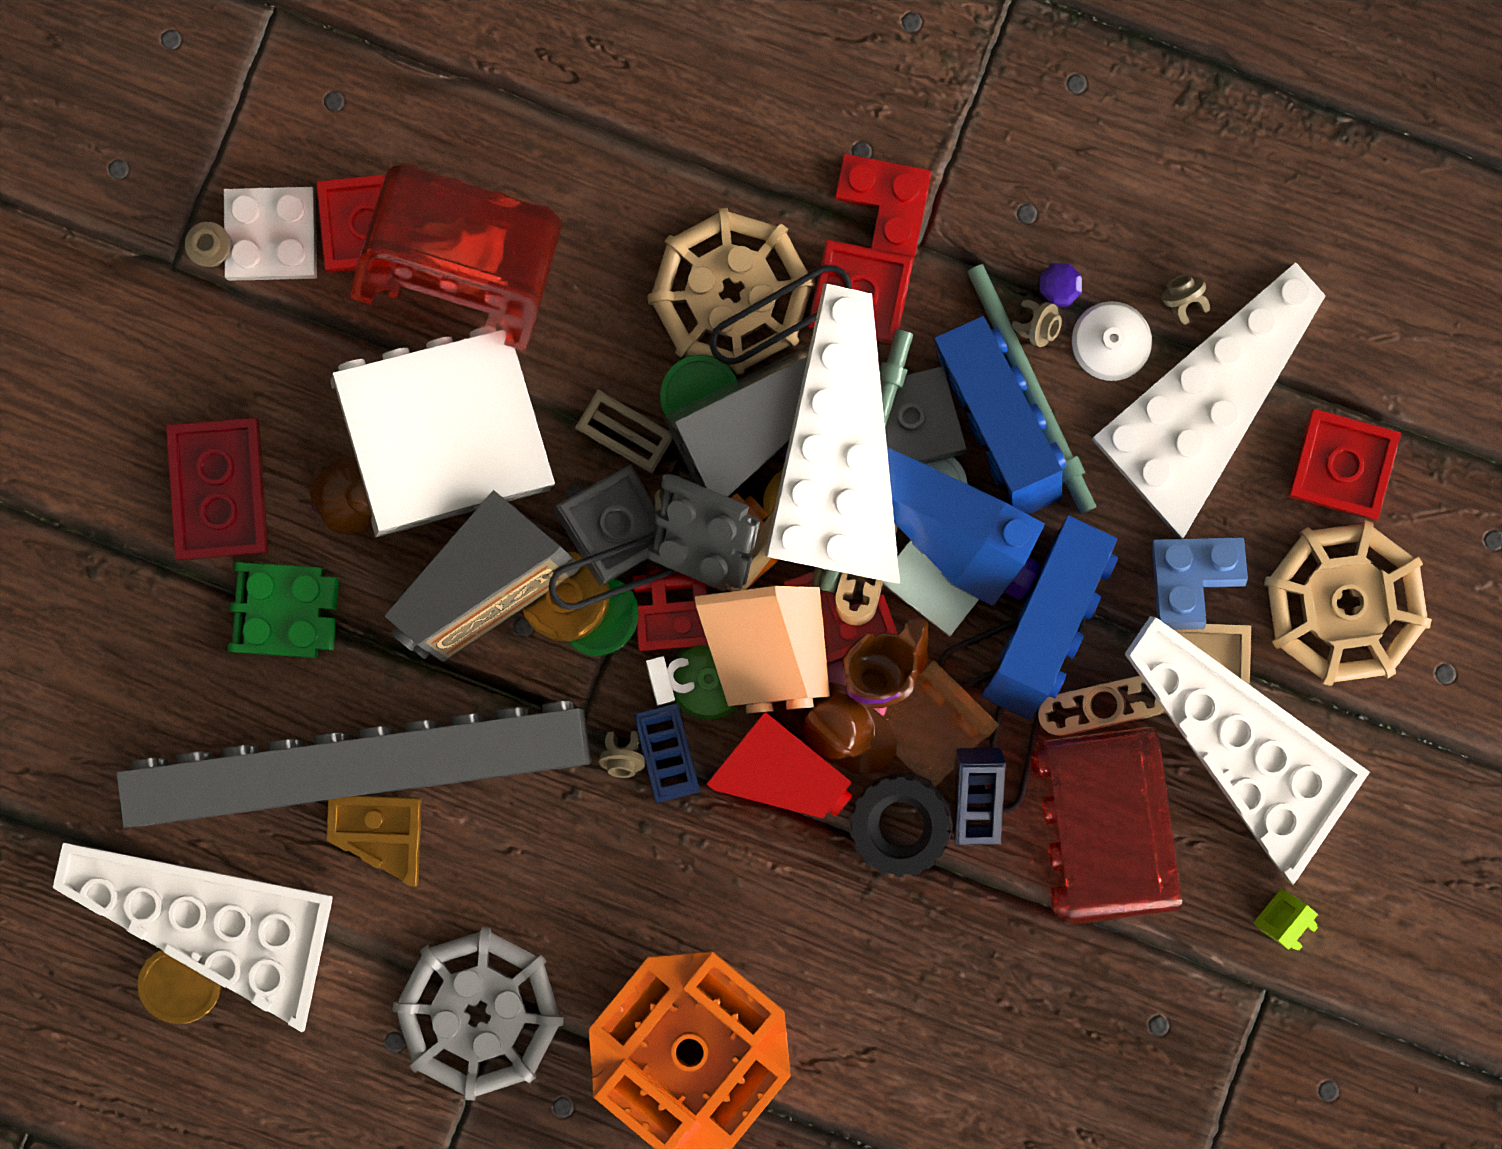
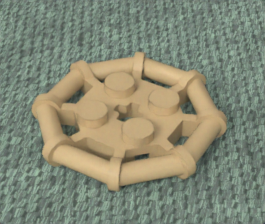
(727, 264)
(1331, 623)

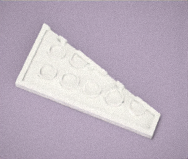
(1194, 417)
(835, 474)
(1264, 760)
(226, 927)

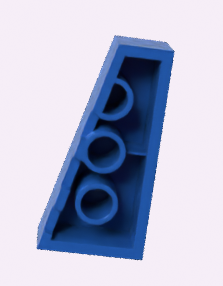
(1002, 415)
(1051, 619)

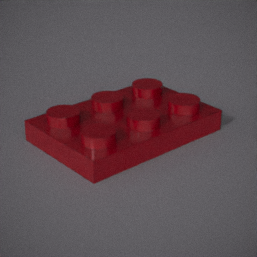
(217, 489)

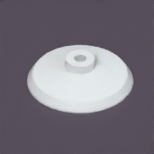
(1111, 341)

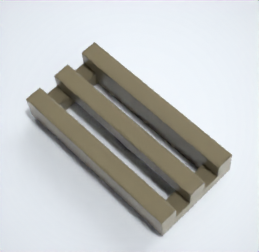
(592, 413)

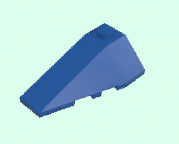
(960, 529)

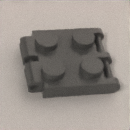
(704, 535)

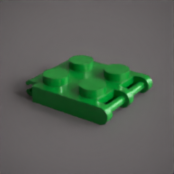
(283, 610)

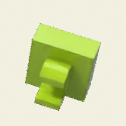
(1286, 919)

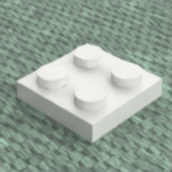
(271, 233)

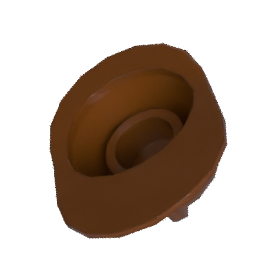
(848, 732)

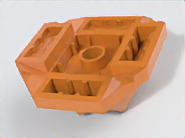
(679, 1101)

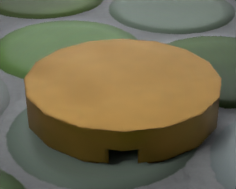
(565, 624)

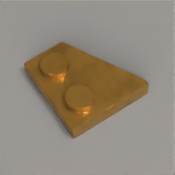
(379, 831)

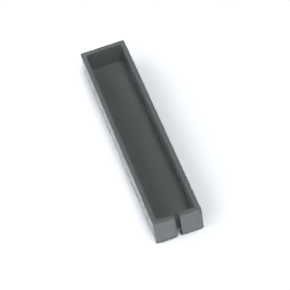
(347, 768)

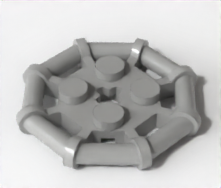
(503, 1005)

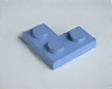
(1186, 567)

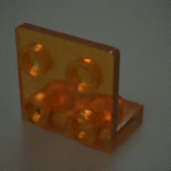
(936, 723)

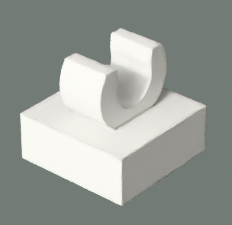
(663, 680)

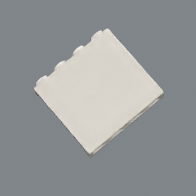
(441, 429)

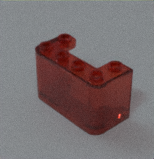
(459, 248)
(1108, 826)

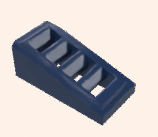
(659, 715)
(979, 767)

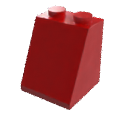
(781, 772)

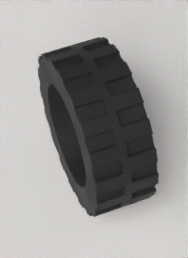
(893, 858)

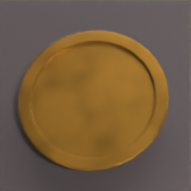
(175, 990)

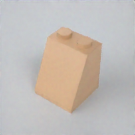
(767, 645)

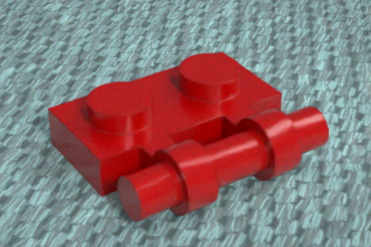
(669, 624)

